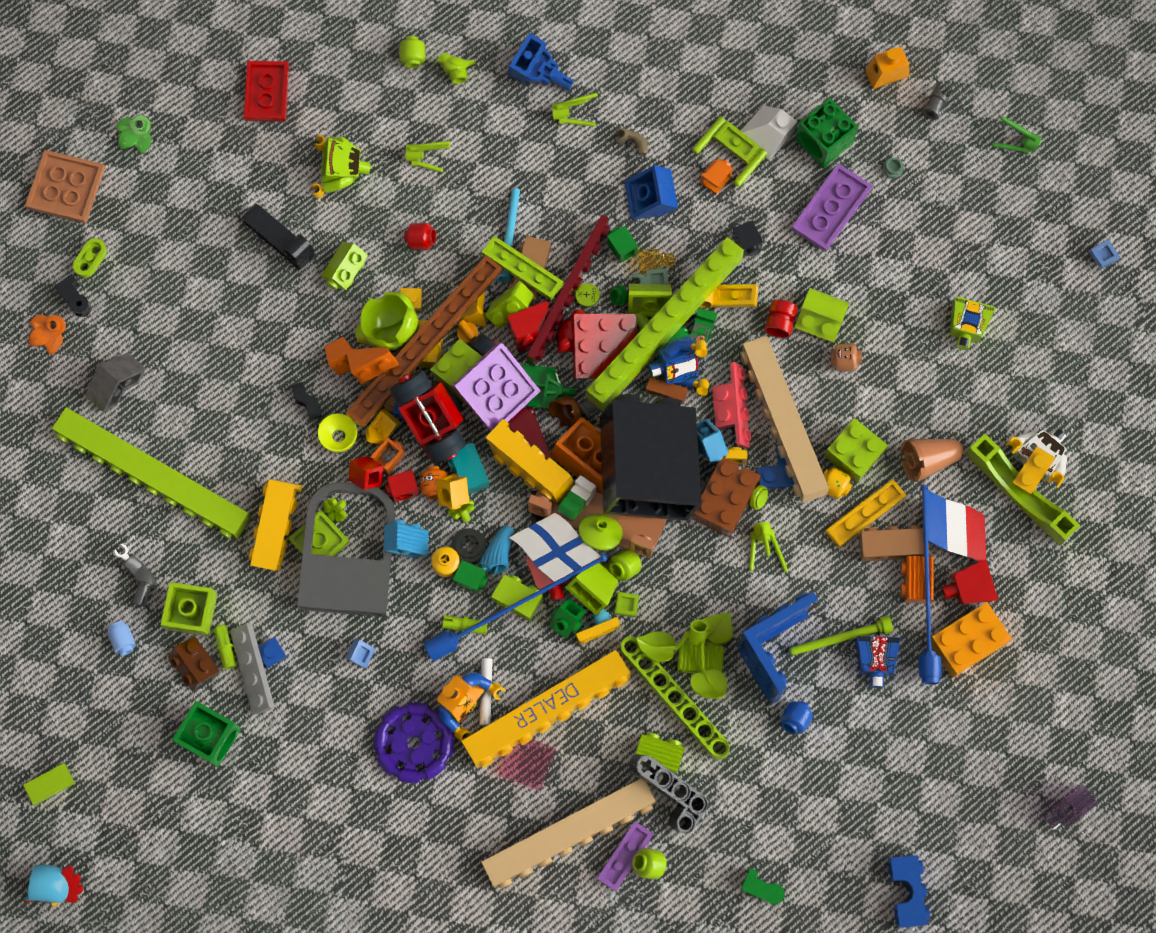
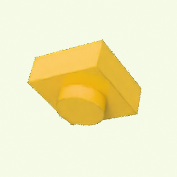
(414, 295)
(737, 455)

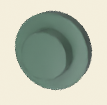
(893, 168)

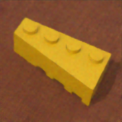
(529, 463)

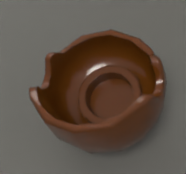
(565, 409)

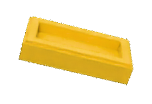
(598, 631)

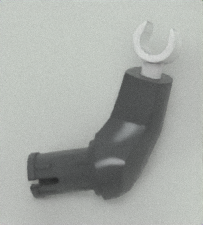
(141, 574)

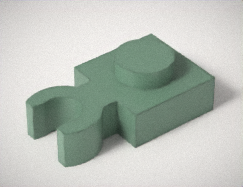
(655, 276)

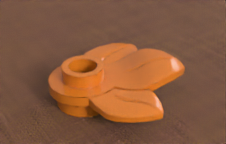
(45, 335)

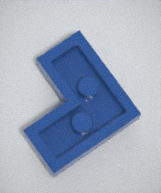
(776, 475)

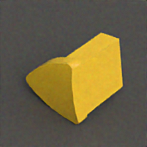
(475, 312)
(381, 427)

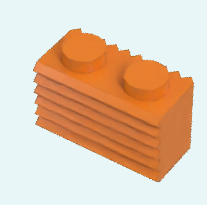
(914, 579)

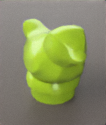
(455, 67)

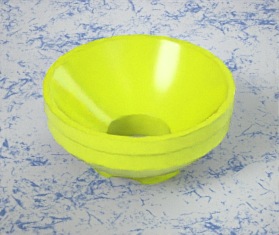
(335, 423)

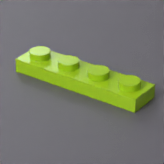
(522, 268)

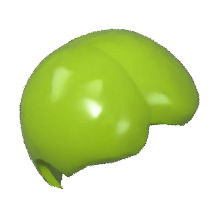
(387, 321)

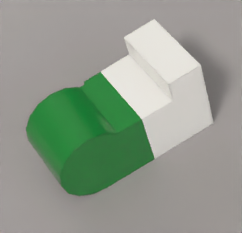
(577, 498)

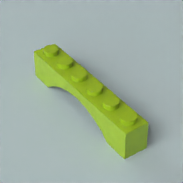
(1044, 513)

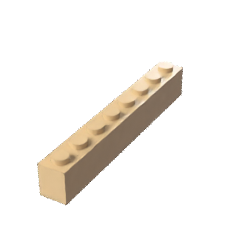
(784, 419)
(569, 832)

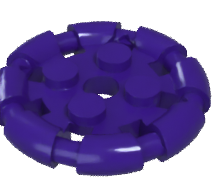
(400, 738)

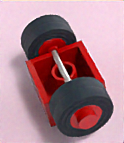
(429, 415)

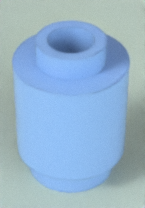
(121, 638)

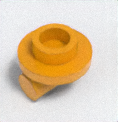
(467, 331)

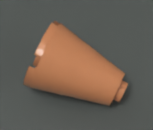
(929, 456)

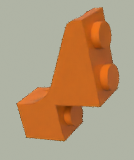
(362, 363)

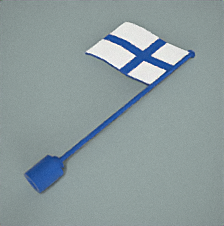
(554, 550)

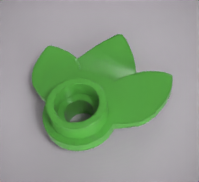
(132, 135)

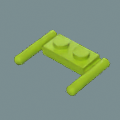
(736, 143)

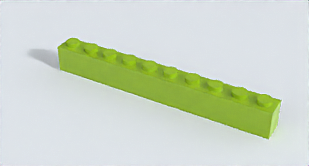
(665, 324)
(151, 473)

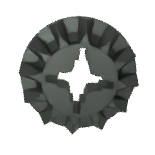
(474, 537)

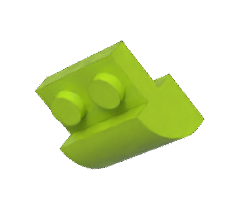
(822, 315)

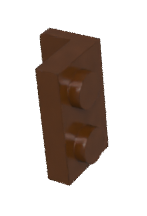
(192, 663)

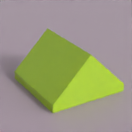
(648, 298)

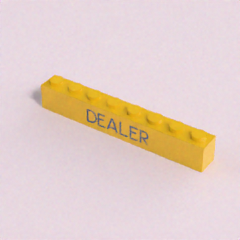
(547, 709)

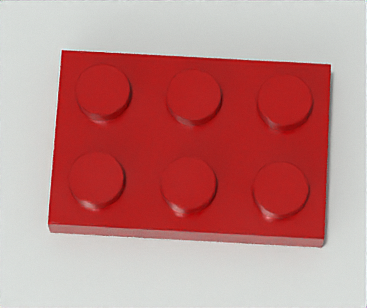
(266, 91)

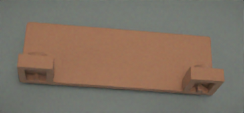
(639, 533)

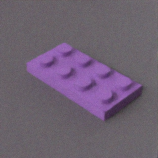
(831, 207)

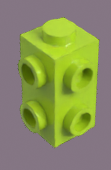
(344, 266)

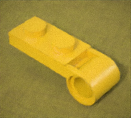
(733, 296)

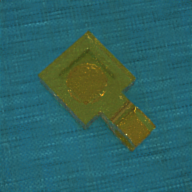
(652, 260)

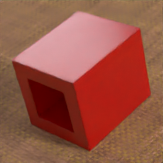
(365, 472)

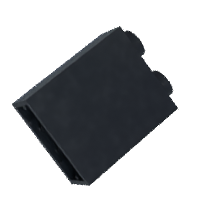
(650, 459)

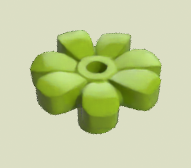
(335, 509)
(463, 511)

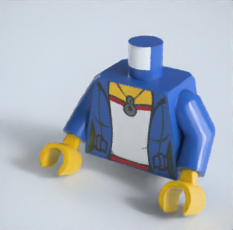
(679, 363)

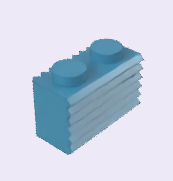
(710, 441)
(406, 539)

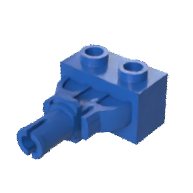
(536, 65)

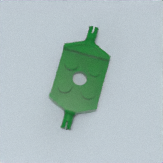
(549, 384)

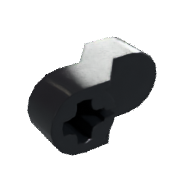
(306, 400)

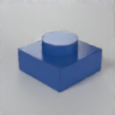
(271, 652)

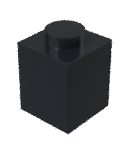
(748, 238)

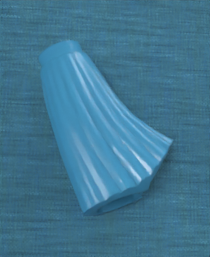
(496, 555)

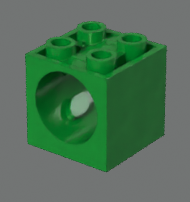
(826, 133)
(206, 734)

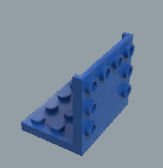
(761, 662)

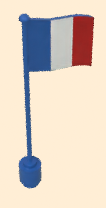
(957, 531)

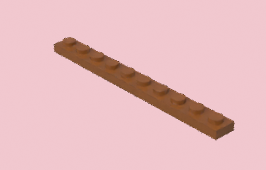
(425, 340)

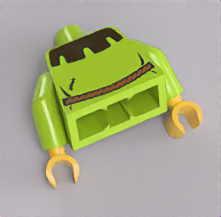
(339, 164)

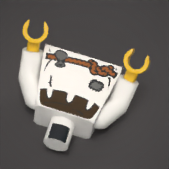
(1051, 444)

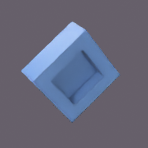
(1104, 254)
(360, 653)

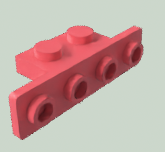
(731, 407)

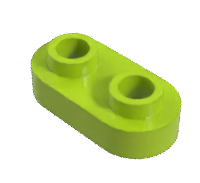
(89, 258)

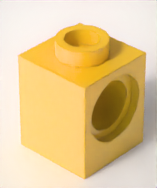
(452, 491)

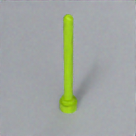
(883, 625)

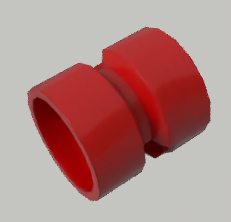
(780, 319)

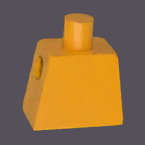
(891, 67)

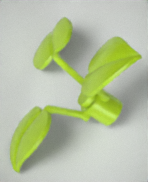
(715, 628)

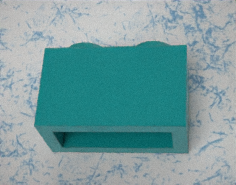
(469, 465)

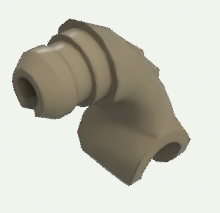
(639, 140)

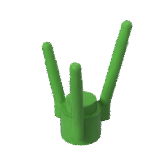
(1030, 140)

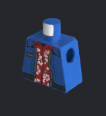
(877, 657)

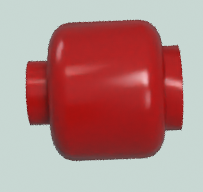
(420, 236)

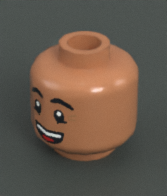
(845, 357)

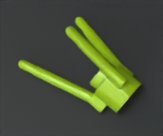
(561, 110)
(415, 152)
(762, 534)

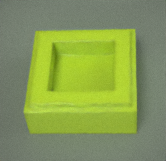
(626, 604)

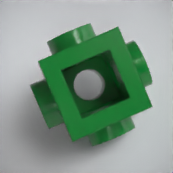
(567, 618)

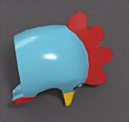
(53, 884)

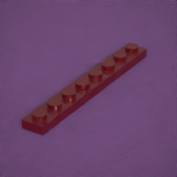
(565, 297)

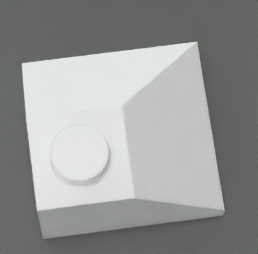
(770, 129)

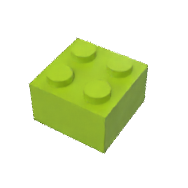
(856, 450)
(189, 609)

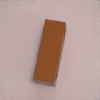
(662, 389)

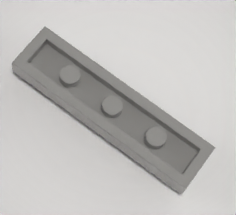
(252, 669)

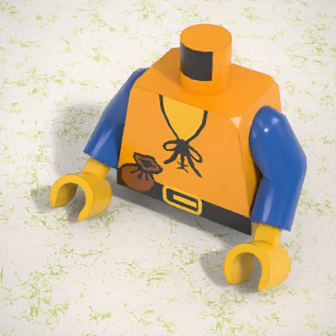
(461, 697)

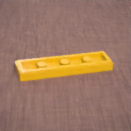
(865, 513)

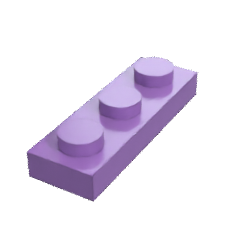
(622, 858)

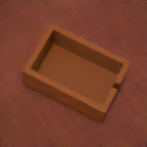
(726, 497)

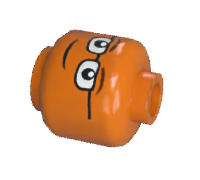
(428, 481)

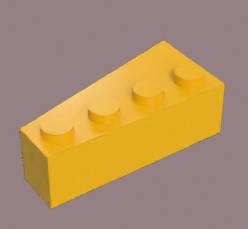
(274, 524)

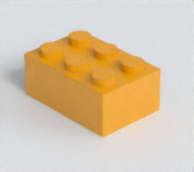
(970, 639)

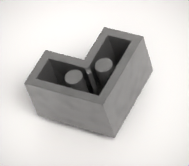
(112, 379)

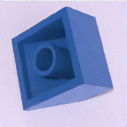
(651, 193)

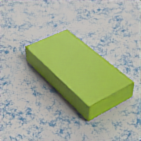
(49, 784)

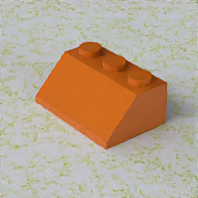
(581, 452)

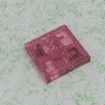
(528, 764)

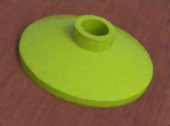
(600, 532)

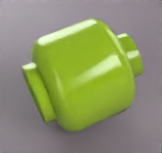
(412, 52)
(625, 565)
(649, 863)

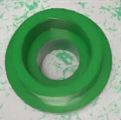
(619, 295)

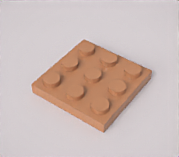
(65, 186)

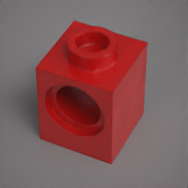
(402, 486)

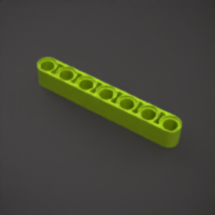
(676, 708)

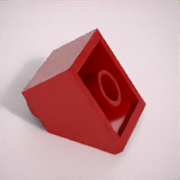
(526, 325)

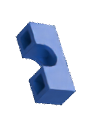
(908, 871)

